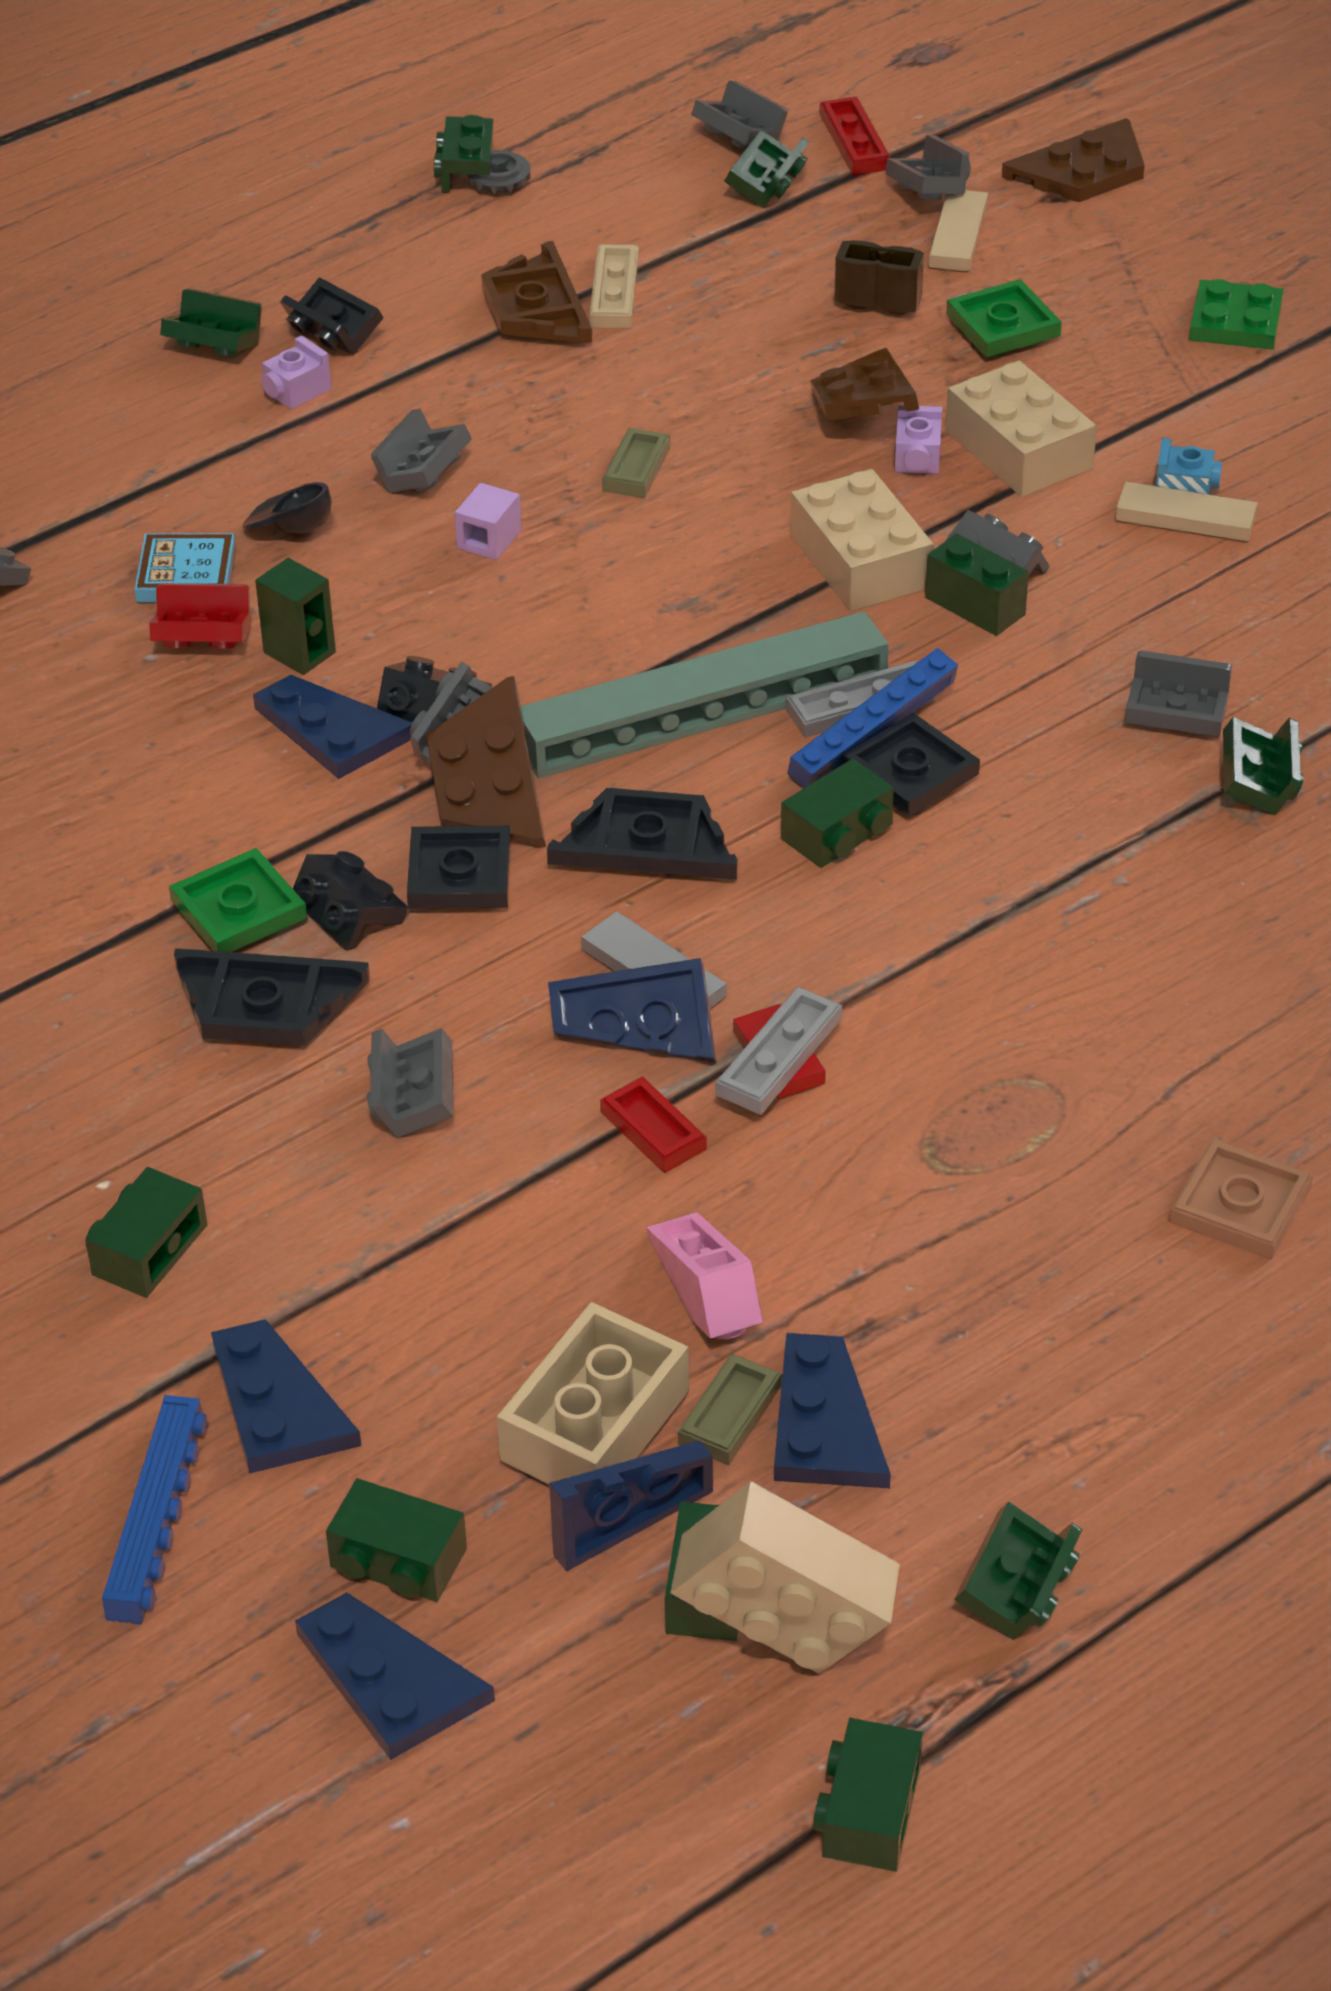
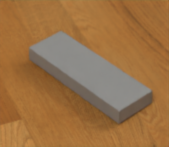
(824, 706)
(626, 946)
(778, 1050)

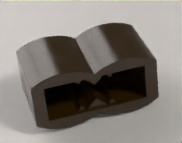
(879, 276)

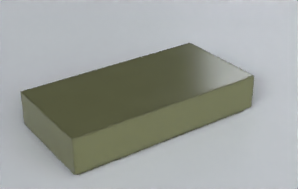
(636, 463)
(731, 1407)

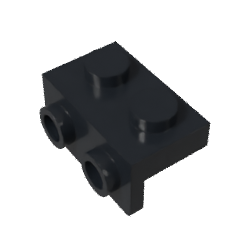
(332, 316)
(410, 687)
(346, 896)

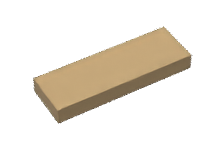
(958, 231)
(614, 286)
(1186, 511)

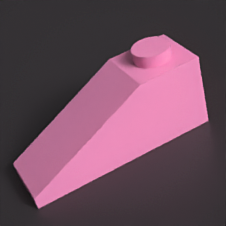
(708, 1275)

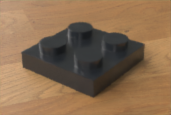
(916, 762)
(459, 867)

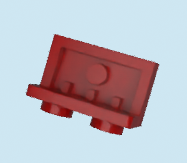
(201, 614)

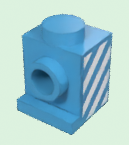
(1187, 468)

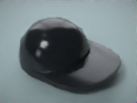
(294, 511)

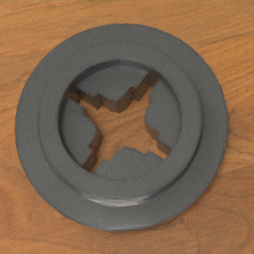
(506, 172)

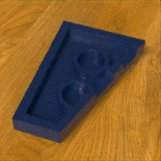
(329, 725)
(639, 1009)
(276, 1400)
(824, 1419)
(622, 1499)
(389, 1675)

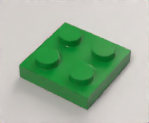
(1236, 314)
(1003, 318)
(238, 902)

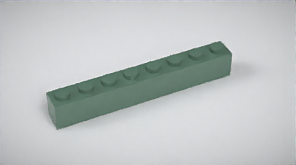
(698, 693)

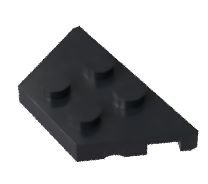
(646, 835)
(266, 994)

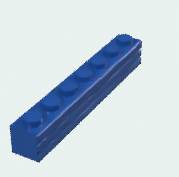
(874, 715)
(153, 1510)

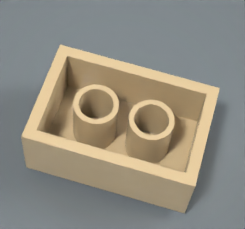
(1020, 428)
(860, 539)
(593, 1398)
(785, 1578)

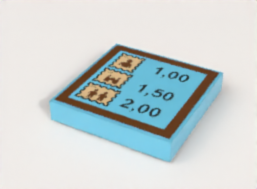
(183, 559)

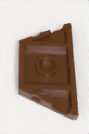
(1083, 164)
(536, 298)
(863, 387)
(486, 766)

